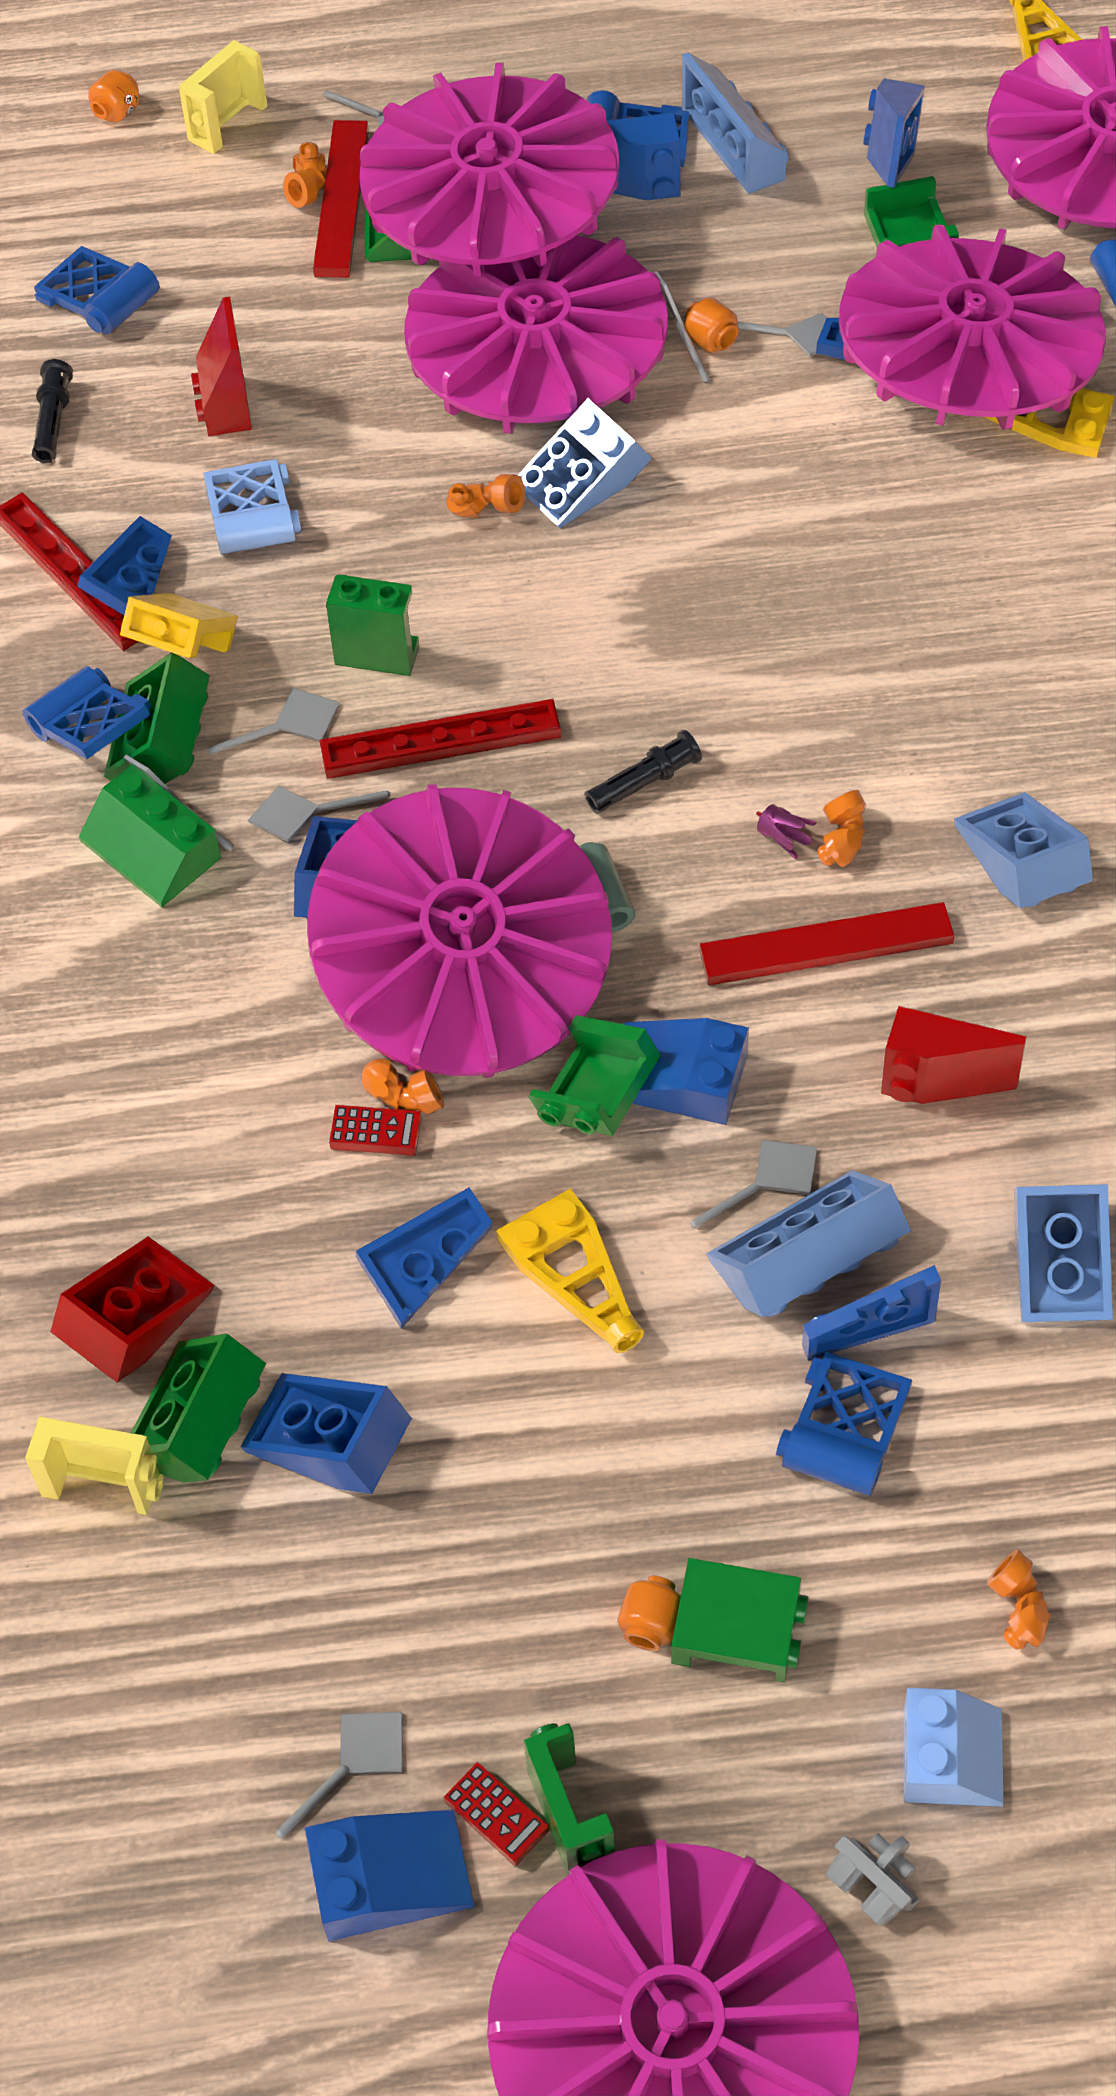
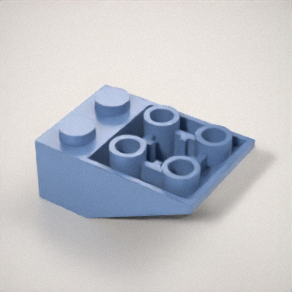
(582, 465)

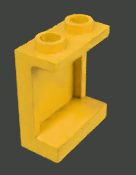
(177, 624)

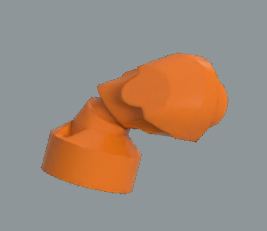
(308, 178)
(505, 494)
(845, 841)
(421, 1093)
(1031, 1613)

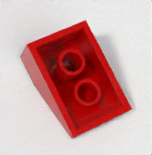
(221, 377)
(948, 1058)
(128, 1308)

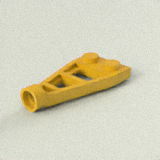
(1035, 11)
(1084, 427)
(551, 1228)

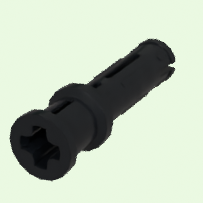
(52, 399)
(658, 764)

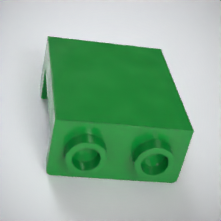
(904, 212)
(371, 625)
(598, 1077)
(738, 1617)
(546, 1753)

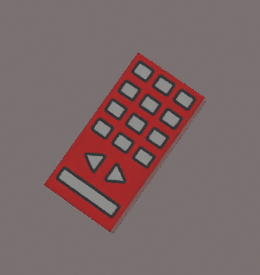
(375, 1130)
(496, 1814)

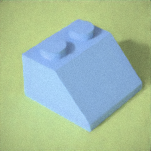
(952, 1749)

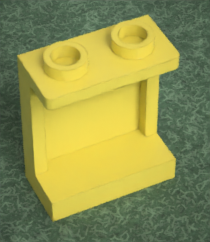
(220, 92)
(93, 1454)

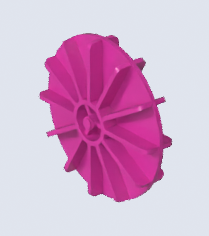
(1057, 130)
(489, 170)
(972, 327)
(535, 337)
(459, 931)
(672, 1981)

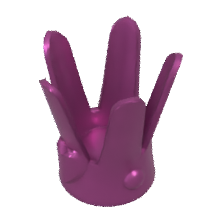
(781, 824)

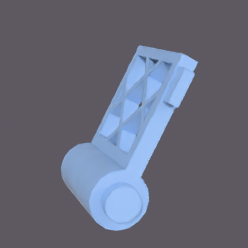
(252, 523)

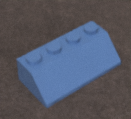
(731, 126)
(810, 1242)

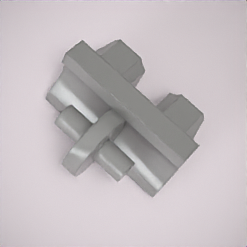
(856, 1861)

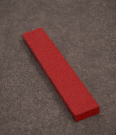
(340, 200)
(60, 560)
(440, 738)
(826, 943)

